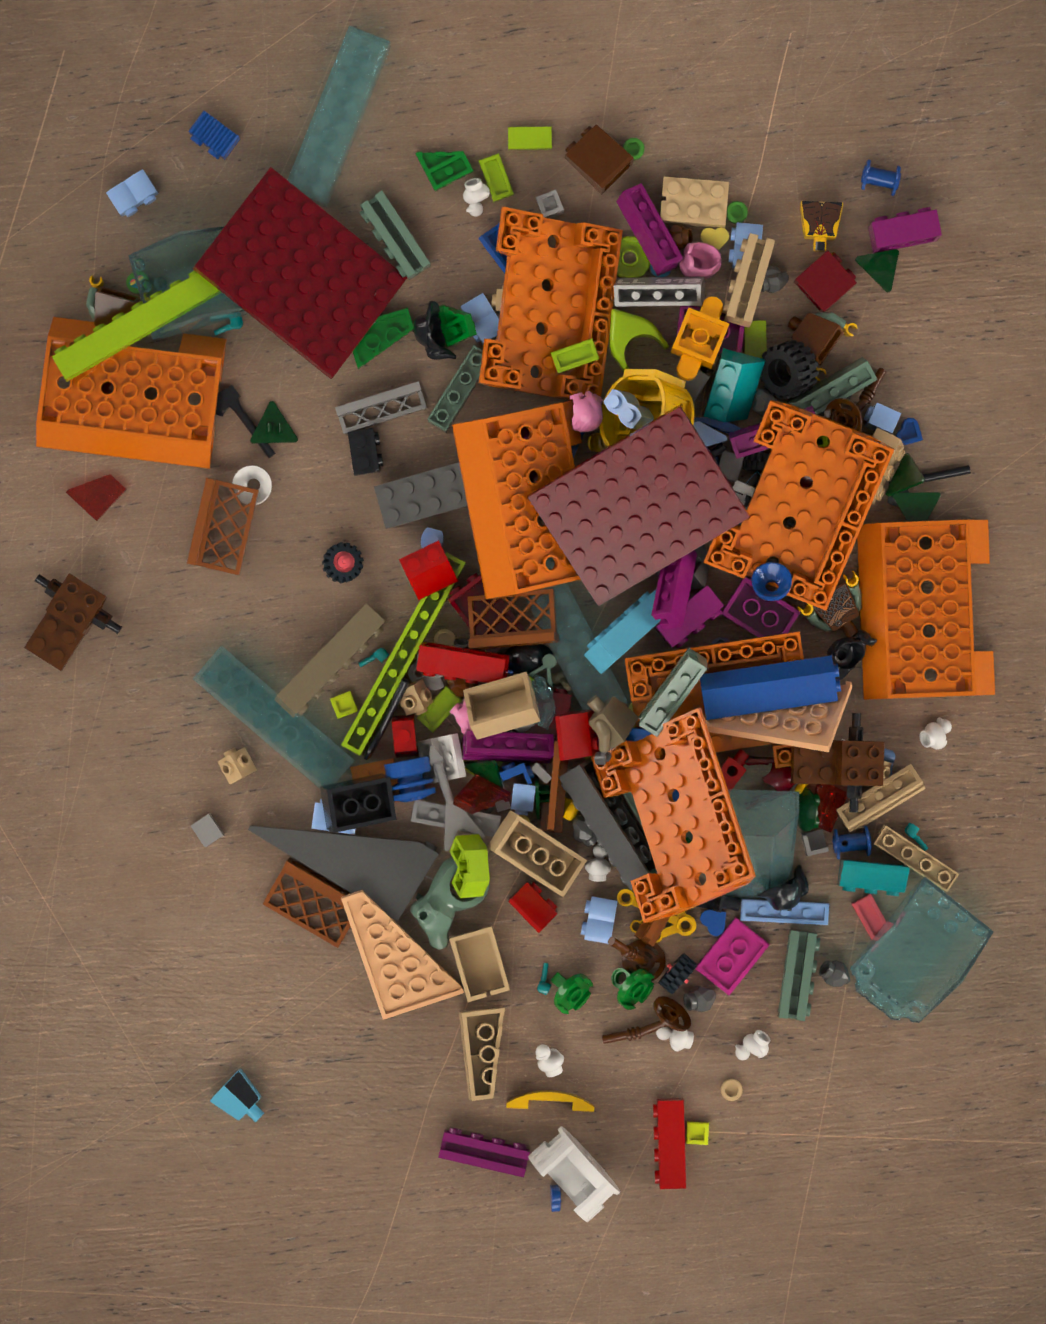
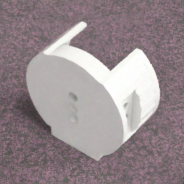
(575, 1173)

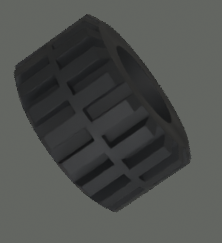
(801, 366)

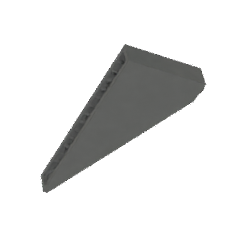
(379, 866)

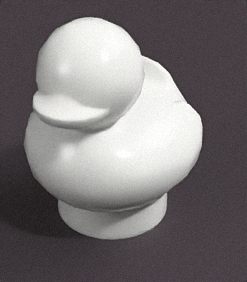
(475, 193)
(935, 734)
(598, 866)
(677, 1039)
(755, 1044)
(549, 1060)

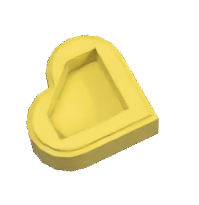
(716, 238)

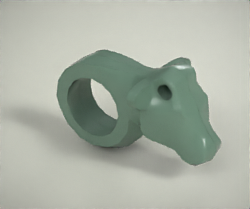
(438, 906)

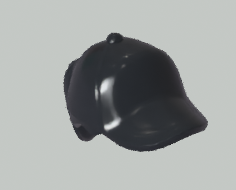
(429, 333)
(849, 651)
(526, 657)
(788, 894)

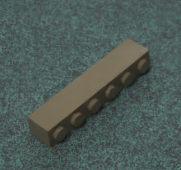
(330, 660)

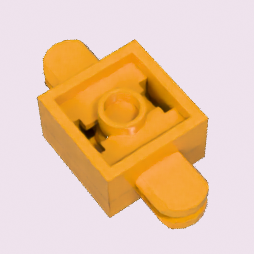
(699, 338)

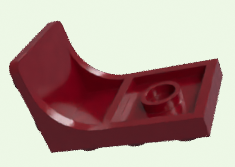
(475, 587)

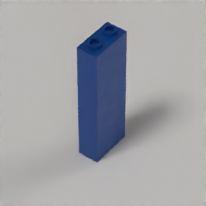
(770, 687)

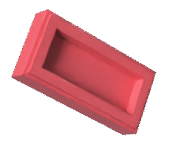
(869, 914)

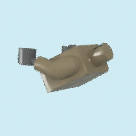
(612, 724)

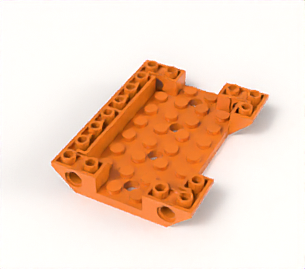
(573, 309)
(125, 420)
(497, 486)
(825, 513)
(897, 609)
(649, 671)
(701, 808)

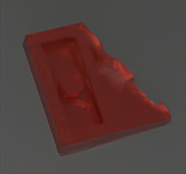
(97, 495)
(480, 794)
(830, 800)

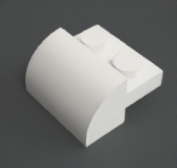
(450, 750)

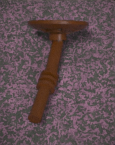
(848, 417)
(634, 957)
(667, 1016)

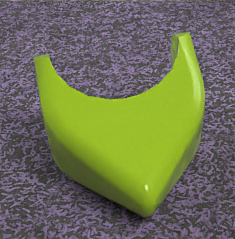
(627, 327)

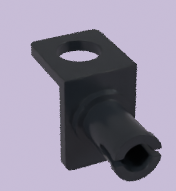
(722, 902)

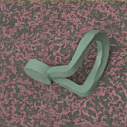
(549, 661)

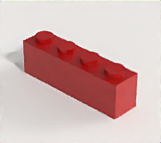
(461, 663)
(671, 1143)

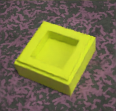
(344, 704)
(697, 1133)

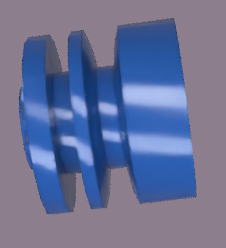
(410, 778)

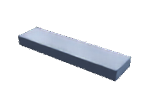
(802, 913)

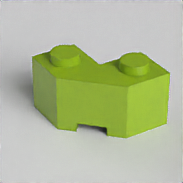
(473, 867)

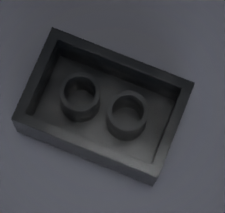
(358, 803)

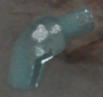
(545, 702)

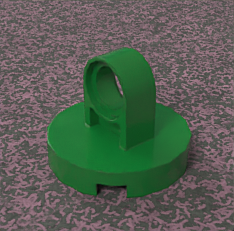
(635, 987)
(571, 992)

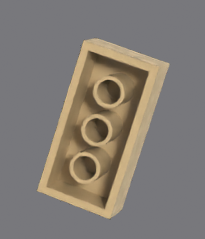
(536, 853)

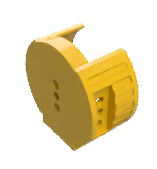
(654, 391)

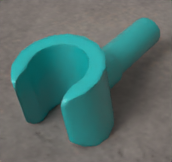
(236, 323)
(381, 654)
(911, 830)
(544, 987)

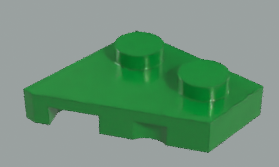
(444, 167)
(456, 325)

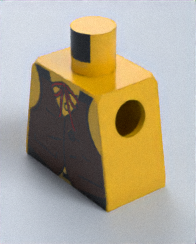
(820, 222)

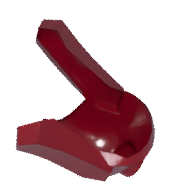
(777, 777)

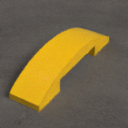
(522, 1100)

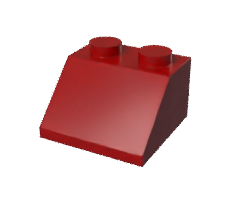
(428, 570)
(576, 735)
(533, 906)

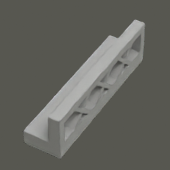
(378, 399)
(434, 815)

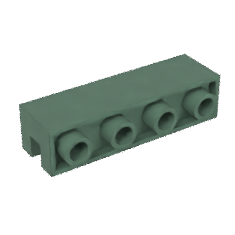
(395, 235)
(838, 385)
(457, 391)
(673, 692)
(797, 975)

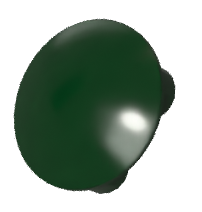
(808, 810)

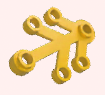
(676, 920)

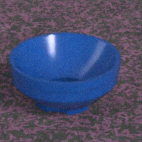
(774, 573)

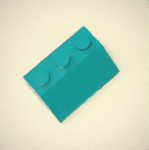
(733, 386)
(872, 877)

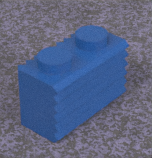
(213, 135)

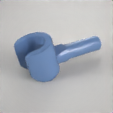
(889, 757)

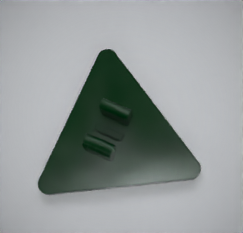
(880, 267)
(273, 428)
(905, 477)
(916, 505)
(487, 769)
(542, 795)

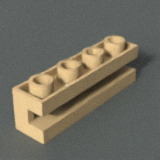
(749, 280)
(882, 799)
(915, 858)

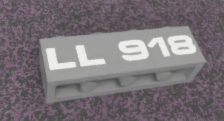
(659, 291)

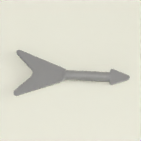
(454, 816)

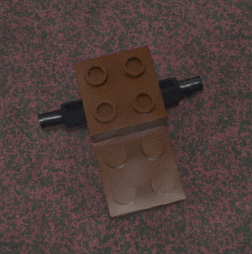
(68, 619)
(847, 763)

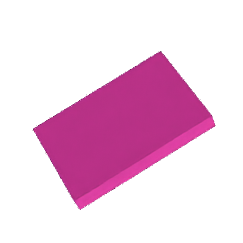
(732, 956)

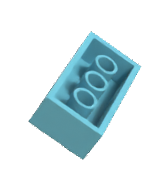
(622, 633)

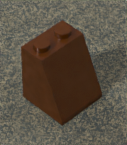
(598, 158)

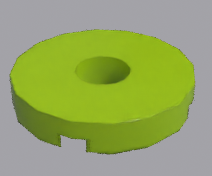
(640, 266)

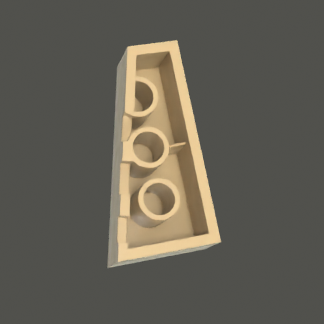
(481, 1042)

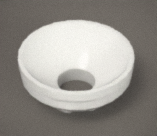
(253, 472)

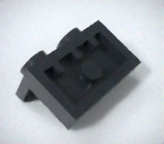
(364, 451)

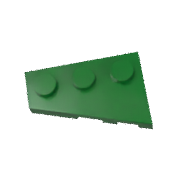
(382, 335)

